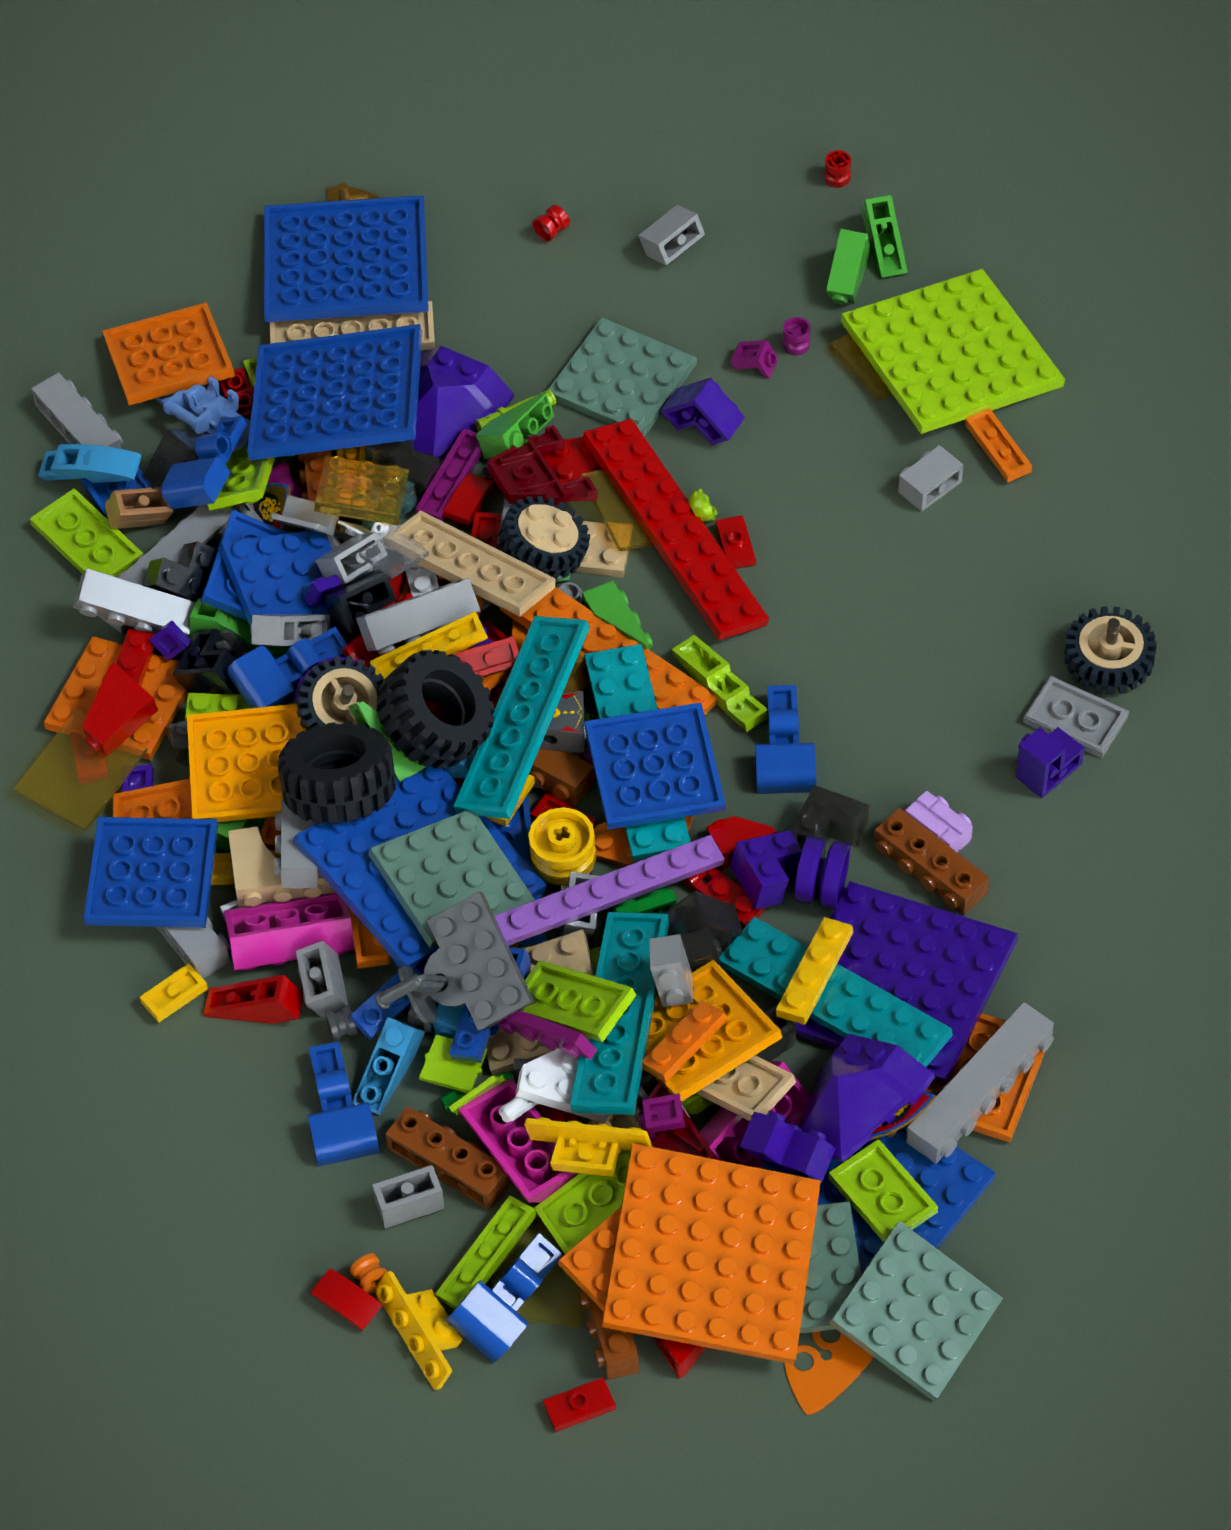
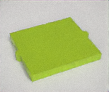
(448, 1072)
(483, 1088)

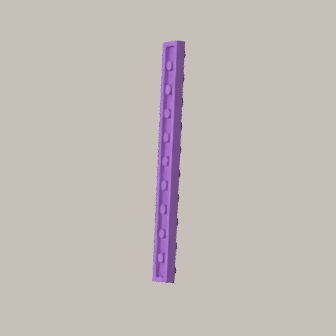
(609, 890)

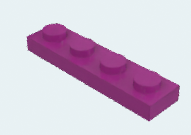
(457, 464)
(549, 1034)

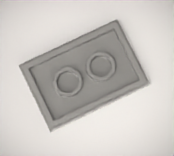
(1078, 713)

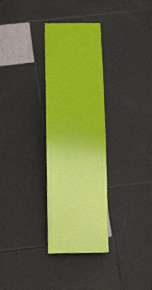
(715, 674)

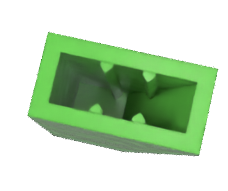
(848, 266)

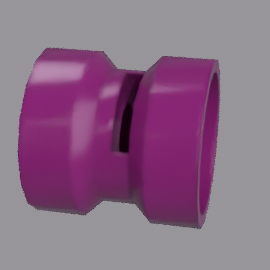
(796, 336)

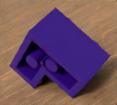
(706, 408)
(1047, 759)
(765, 865)
(787, 1147)

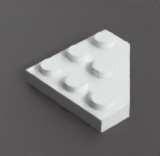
(551, 1082)

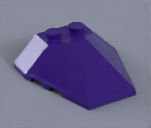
(452, 396)
(861, 1090)

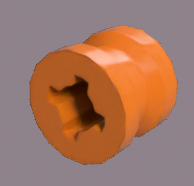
(367, 1271)

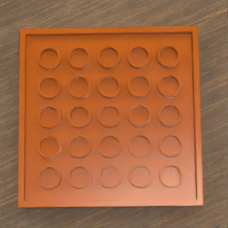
(712, 1254)

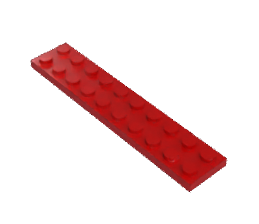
(675, 529)

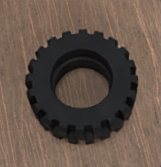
(412, 723)
(337, 773)

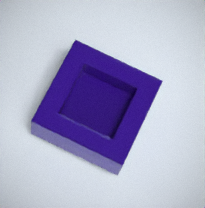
(319, 587)
(170, 640)
(140, 777)

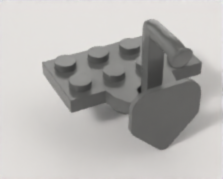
(475, 967)

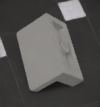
(301, 514)

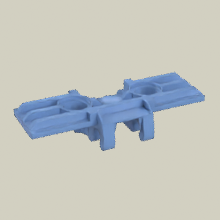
(204, 408)

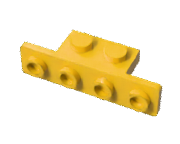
(585, 1146)
(421, 1325)

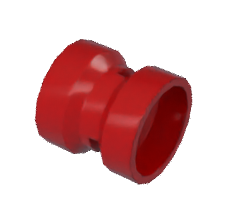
(837, 168)
(549, 224)

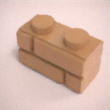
(137, 508)

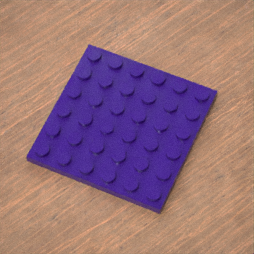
(923, 958)

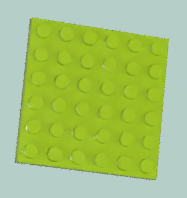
(952, 350)

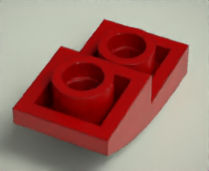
(242, 387)
(468, 498)
(346, 1299)

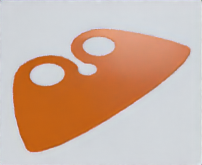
(826, 1378)

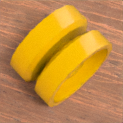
(561, 844)

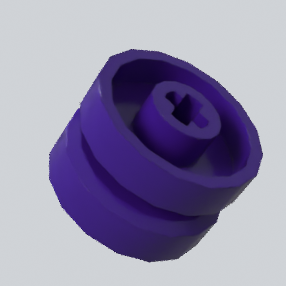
(817, 871)

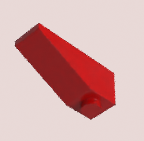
(258, 1000)

